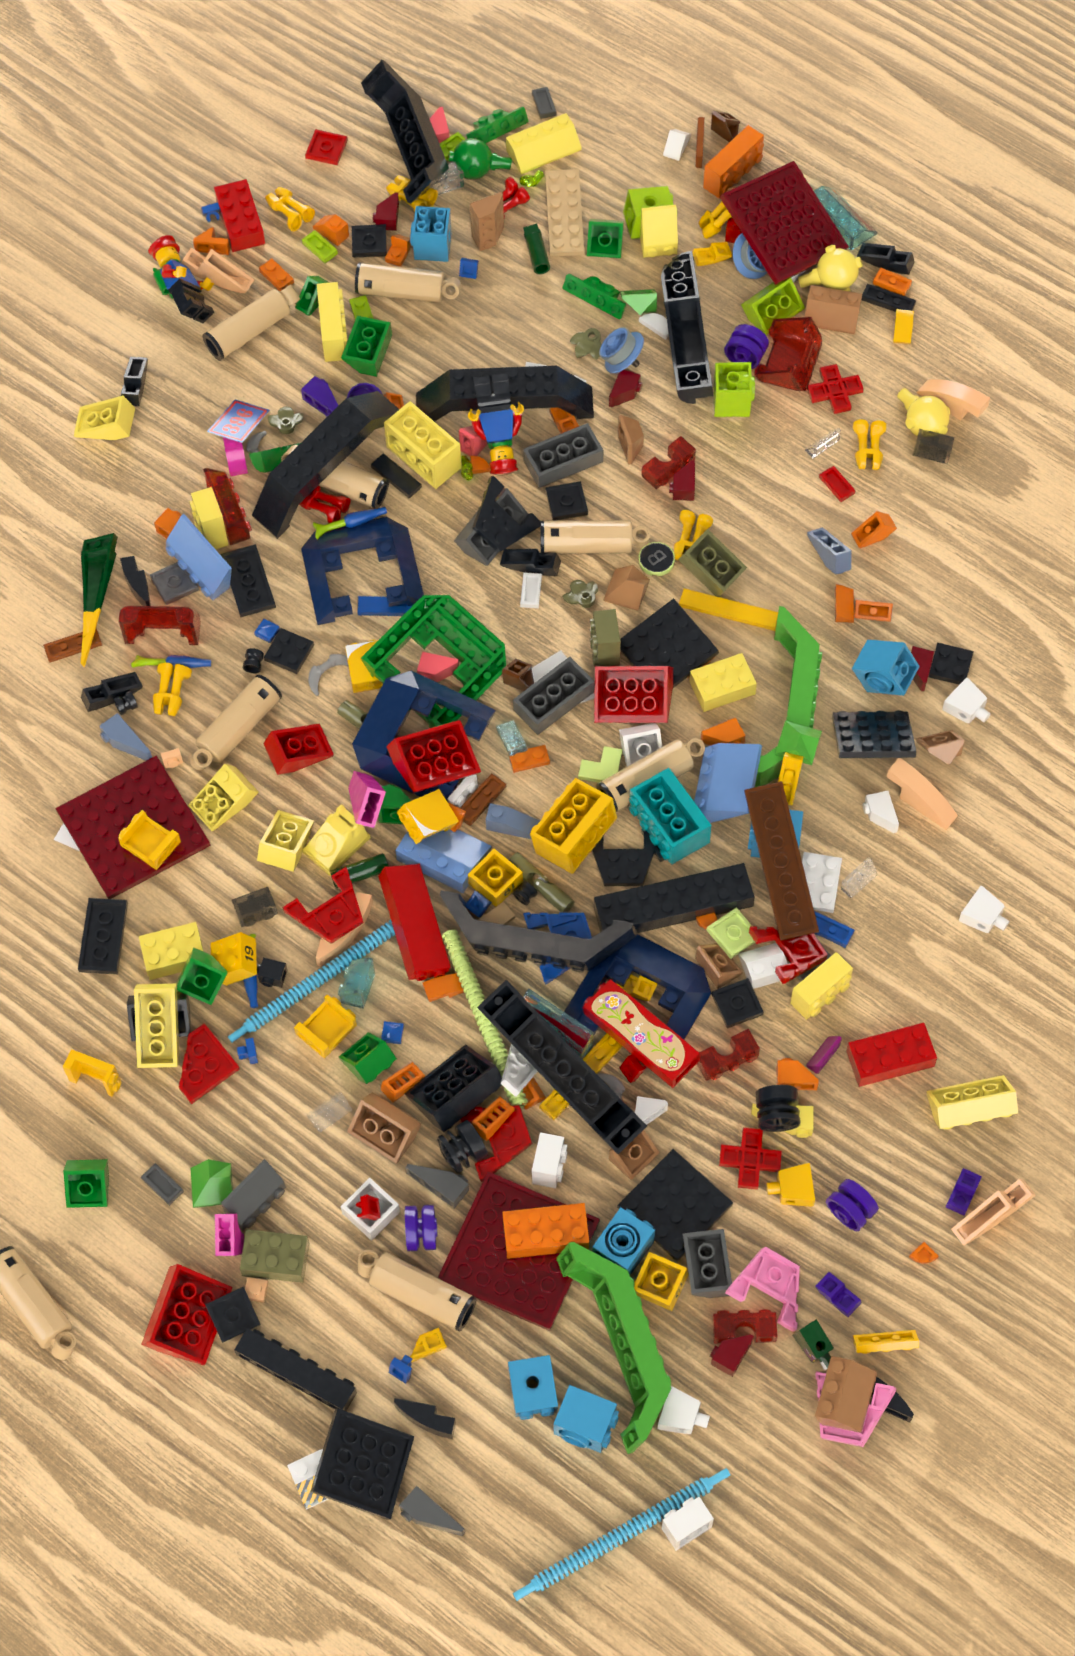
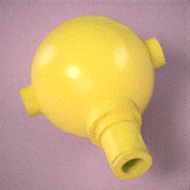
(835, 270)
(925, 412)

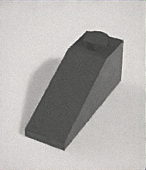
(441, 1183)
(427, 1513)

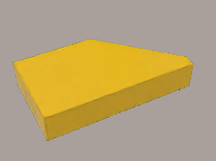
(428, 1344)

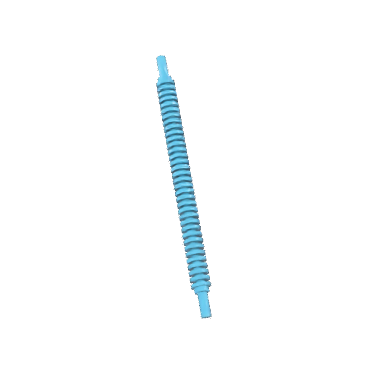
(315, 981)
(696, 1490)

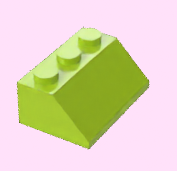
(773, 303)

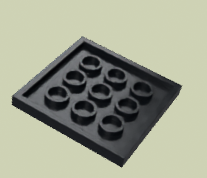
(668, 640)
(873, 734)
(676, 1202)
(362, 1464)

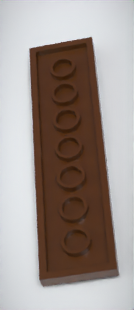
(781, 861)

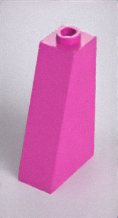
(365, 798)

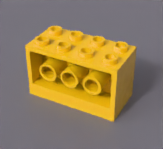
(573, 825)

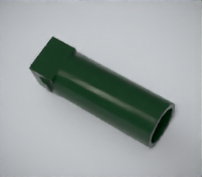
(536, 249)
(364, 868)

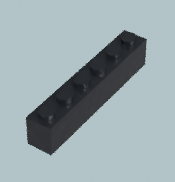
(295, 1370)

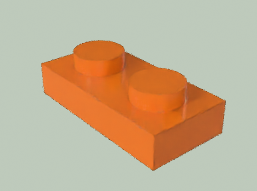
(276, 274)
(892, 282)
(530, 759)

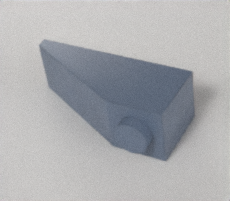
(831, 551)
(123, 737)
(509, 821)

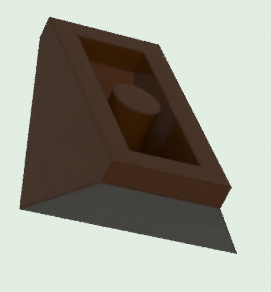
(725, 125)
(518, 675)

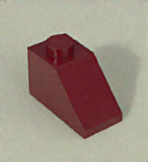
(387, 212)
(625, 388)
(684, 483)
(924, 659)
(731, 1353)

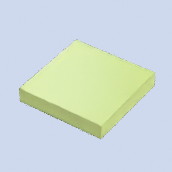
(731, 933)

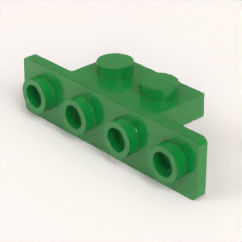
(498, 124)
(596, 293)

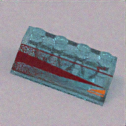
(847, 220)
(572, 1031)

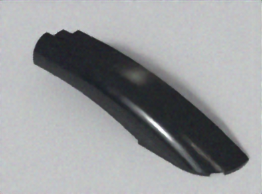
(686, 329)

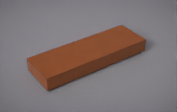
(700, 139)
(69, 646)
(481, 798)

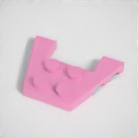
(774, 1277)
(881, 1399)

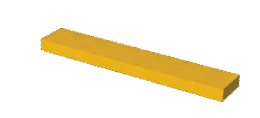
(728, 609)
(596, 1060)

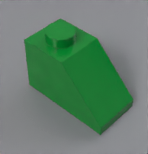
(309, 296)

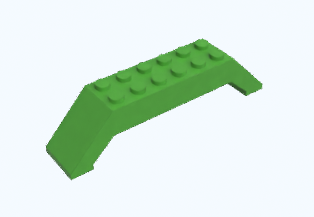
(803, 685)
(628, 1333)

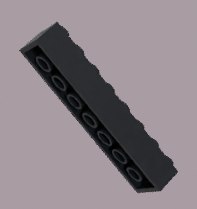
(677, 899)

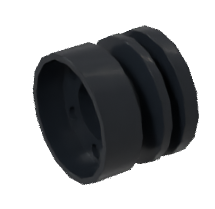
(777, 1108)
(462, 1146)

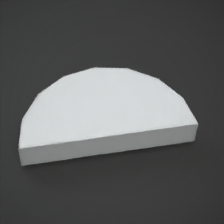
(656, 323)

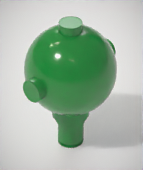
(477, 159)

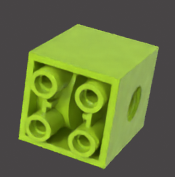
(643, 198)
(733, 389)

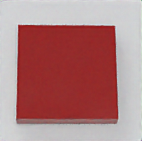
(326, 147)

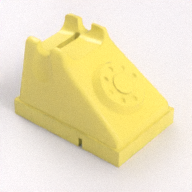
(336, 840)

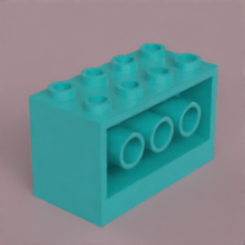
(669, 816)

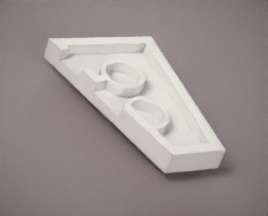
(517, 1072)

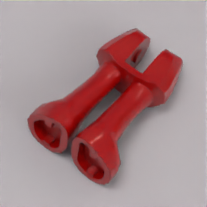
(511, 189)
(333, 513)

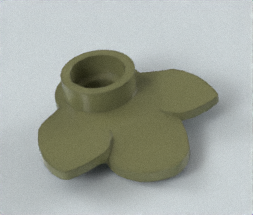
(587, 345)
(285, 420)
(581, 593)

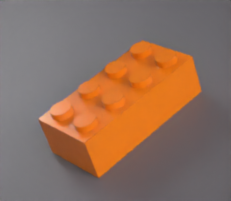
(733, 161)
(544, 1230)

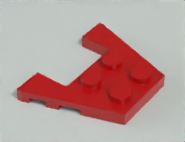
(334, 916)
(801, 952)
(506, 1142)

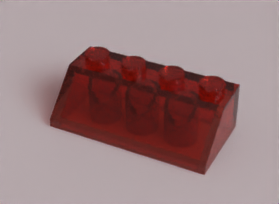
(233, 515)

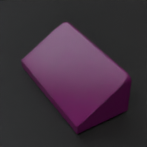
(824, 1053)

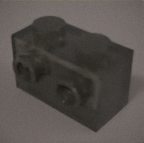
(933, 446)
(254, 907)

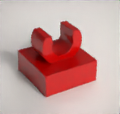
(632, 1068)
(369, 1207)

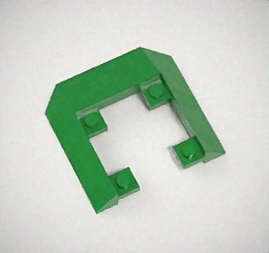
(459, 632)

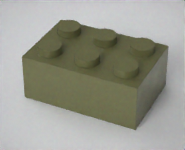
(712, 563)
(605, 638)
(274, 1256)

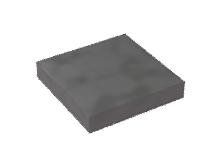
(173, 583)

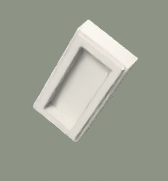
(531, 590)

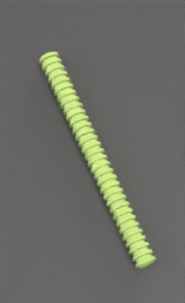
(475, 998)

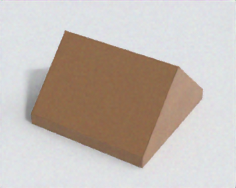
(717, 964)
(634, 1156)

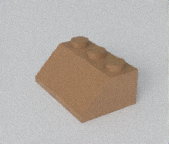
(487, 220)
(833, 309)
(383, 1127)
(845, 1394)

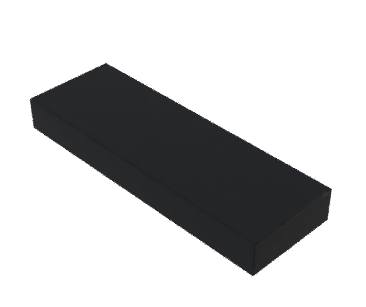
(887, 299)
(396, 475)

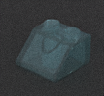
(357, 982)

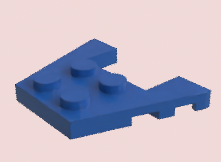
(563, 923)

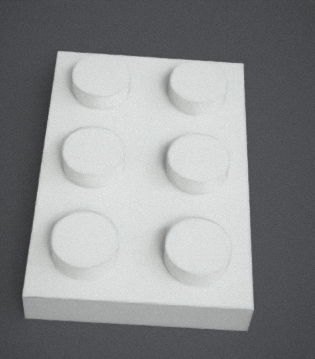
(822, 879)

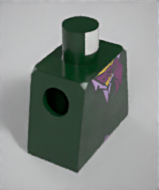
(811, 1336)

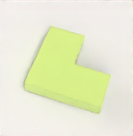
(601, 770)

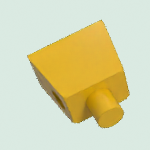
(794, 1186)

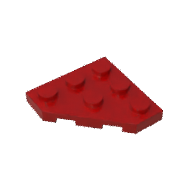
(204, 1064)

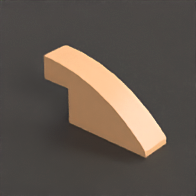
(218, 269)
(956, 396)
(921, 794)
(328, 951)
(993, 1211)

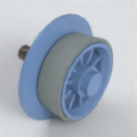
(746, 259)
(621, 349)

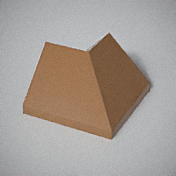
(630, 437)
(627, 587)
(943, 745)

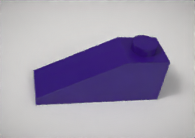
(319, 396)

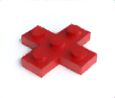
(835, 389)
(750, 1158)

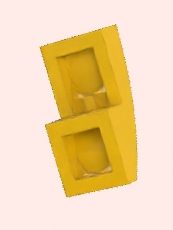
(715, 253)
(903, 326)
(639, 987)

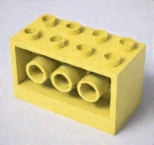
(422, 445)

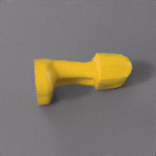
(427, 199)
(295, 219)
(712, 222)
(877, 429)
(688, 520)
(173, 699)

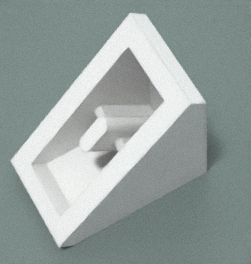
(676, 144)
(649, 1109)

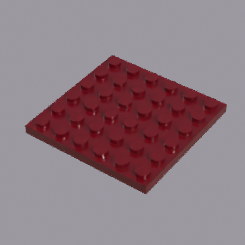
(783, 221)
(102, 813)
(479, 1263)

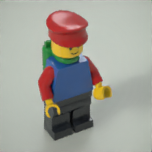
(178, 280)
(497, 421)

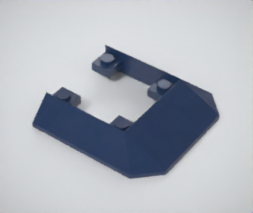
(323, 556)
(389, 712)
(684, 982)

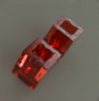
(658, 472)
(714, 1064)
(762, 1324)

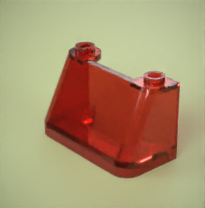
(792, 354)
(136, 618)

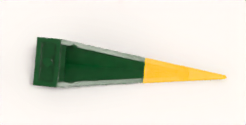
(97, 564)

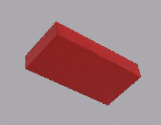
(837, 483)

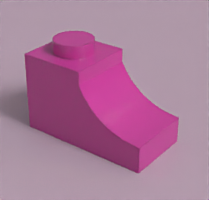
(235, 457)
(228, 1237)

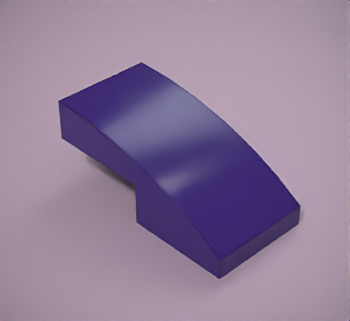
(963, 1191)
(838, 1295)

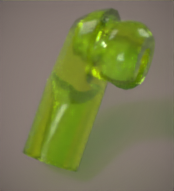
(531, 180)
(466, 470)

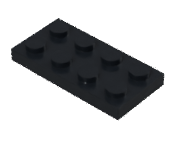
(249, 581)
(102, 936)

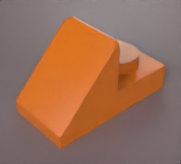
(208, 241)
(398, 250)

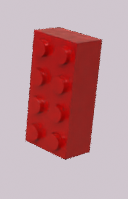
(239, 215)
(891, 1054)

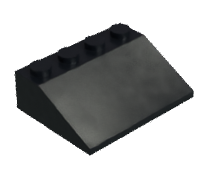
(455, 1088)

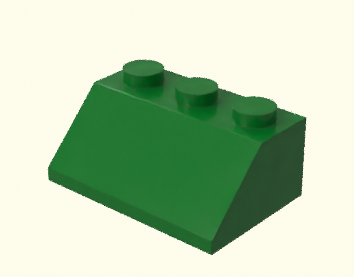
(367, 345)

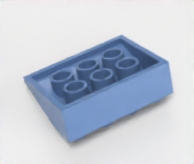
(198, 558)
(723, 777)
(444, 856)

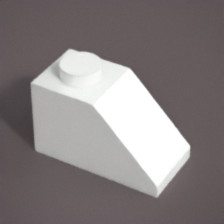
(881, 810)

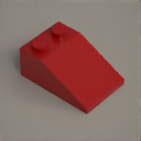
(297, 748)

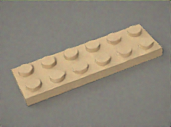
(564, 212)

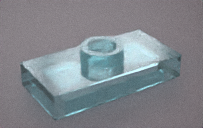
(511, 738)

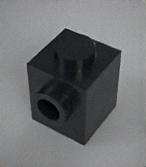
(271, 972)

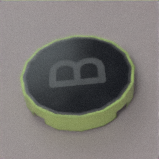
(656, 559)

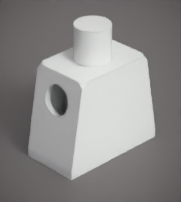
(966, 703)
(984, 912)
(681, 1413)

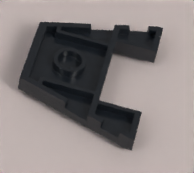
(496, 524)
(624, 866)

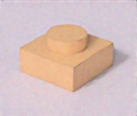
(172, 758)
(256, 1289)

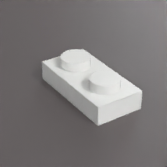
(459, 795)

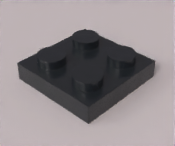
(369, 240)
(566, 501)
(289, 651)
(950, 663)
(737, 1003)
(232, 1314)

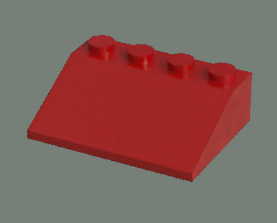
(632, 694)
(434, 756)
(180, 1318)

